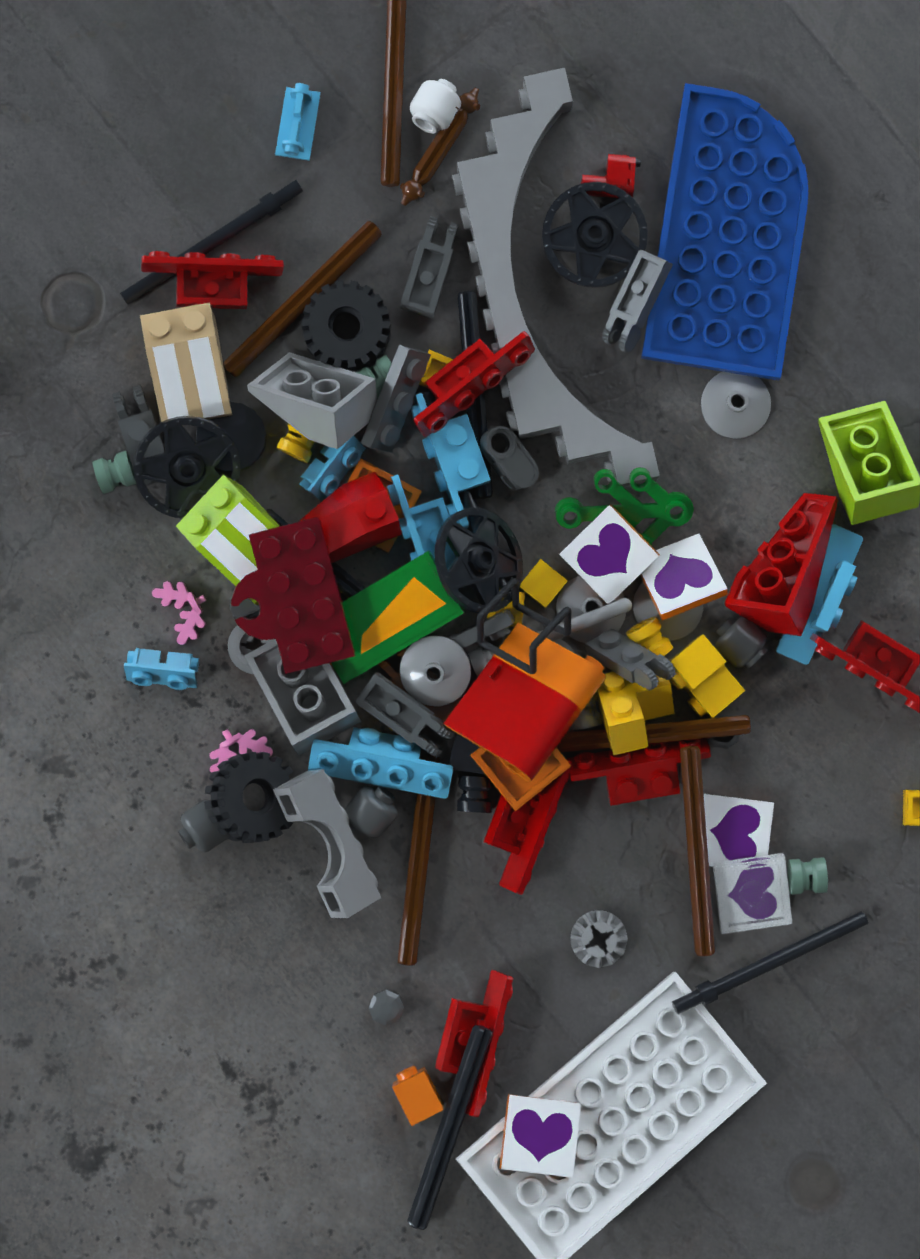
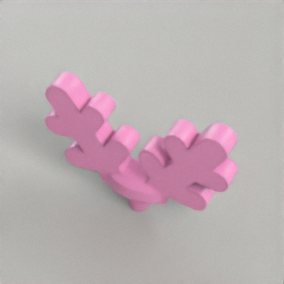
(193, 617)
(245, 741)

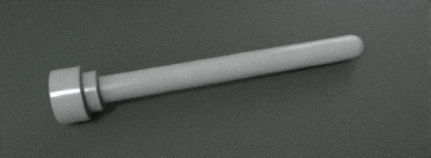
(480, 657)

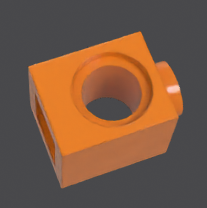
(417, 1094)

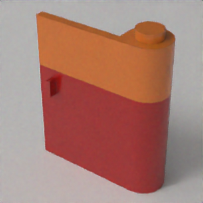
(523, 713)

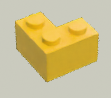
(704, 677)
(627, 707)

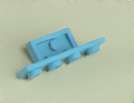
(456, 457)
(420, 522)
(834, 583)
(383, 762)

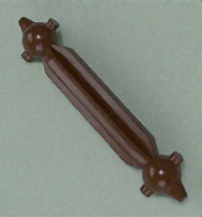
(438, 149)

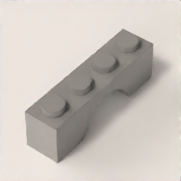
(347, 881)

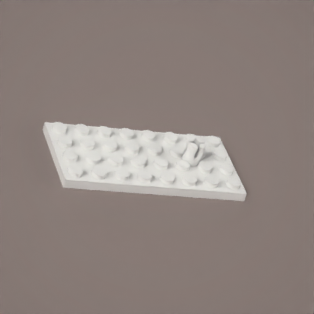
(646, 1100)

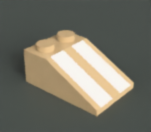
(186, 362)

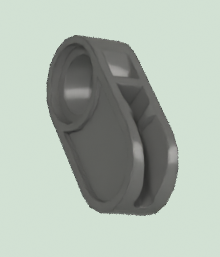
(515, 464)

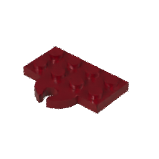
(296, 596)

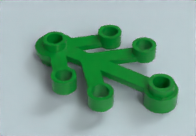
(631, 508)

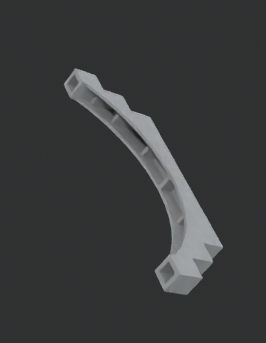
(490, 193)

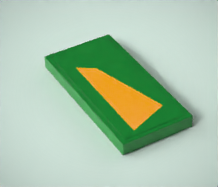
(395, 614)

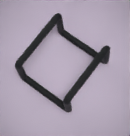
(552, 625)

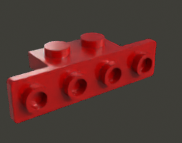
(212, 280)
(468, 377)
(878, 656)
(636, 773)
(524, 832)
(458, 1027)

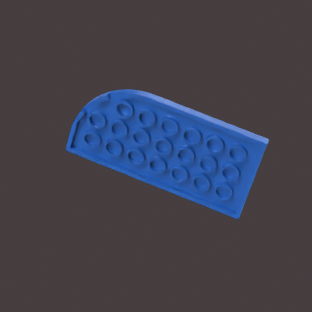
(731, 237)

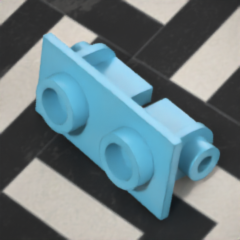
(298, 122)
(325, 478)
(145, 669)

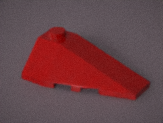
(356, 517)
(785, 575)

